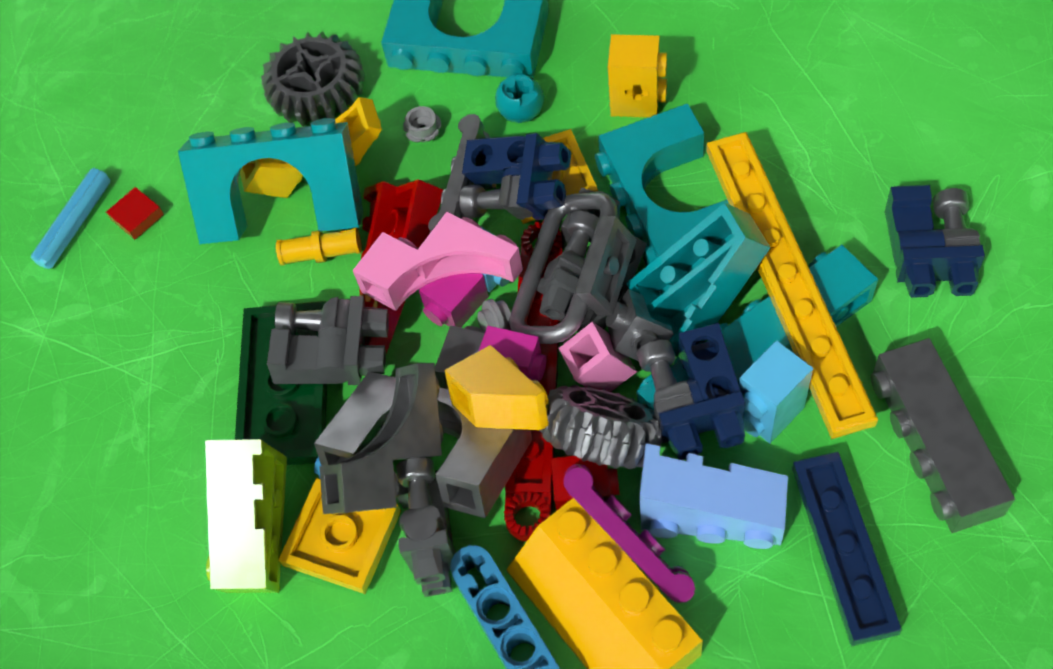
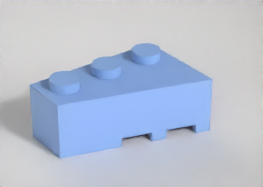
(711, 501)

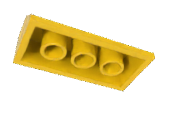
(600, 597)

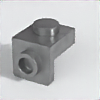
(632, 326)

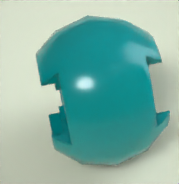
(519, 98)

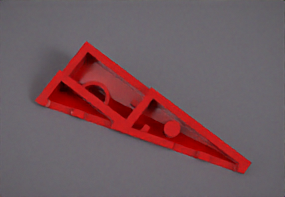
(399, 213)

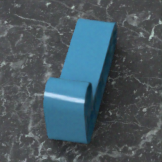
(512, 629)

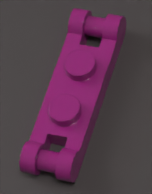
(641, 547)

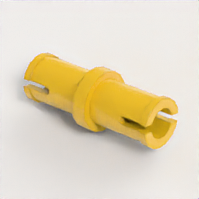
(318, 246)

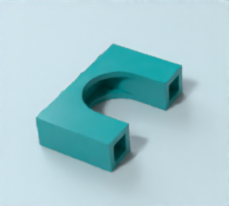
(500, 51)
(318, 151)
(639, 154)

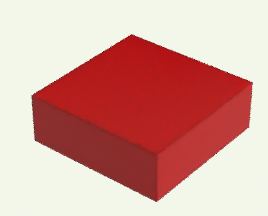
(134, 213)

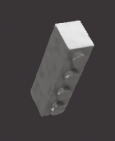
(941, 436)

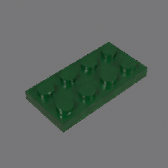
(279, 414)

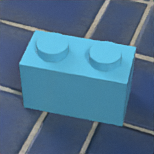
(774, 391)

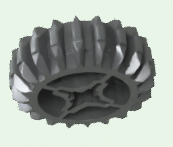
(290, 82)
(600, 426)

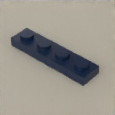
(846, 549)

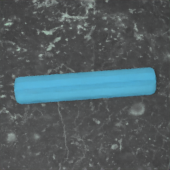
(70, 218)

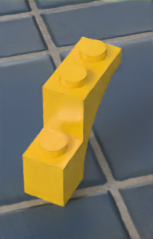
(279, 178)

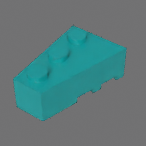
(702, 271)

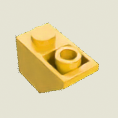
(496, 393)

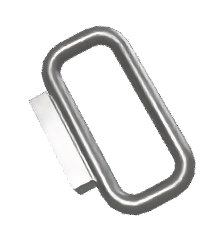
(600, 275)

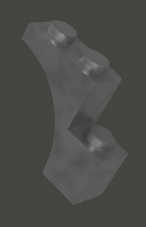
(409, 432)

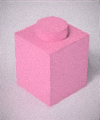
(594, 361)

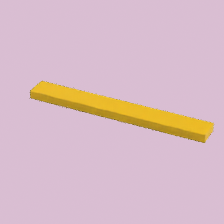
(794, 290)

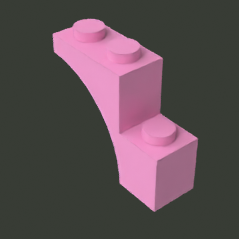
(455, 246)

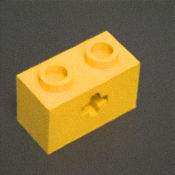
(635, 75)

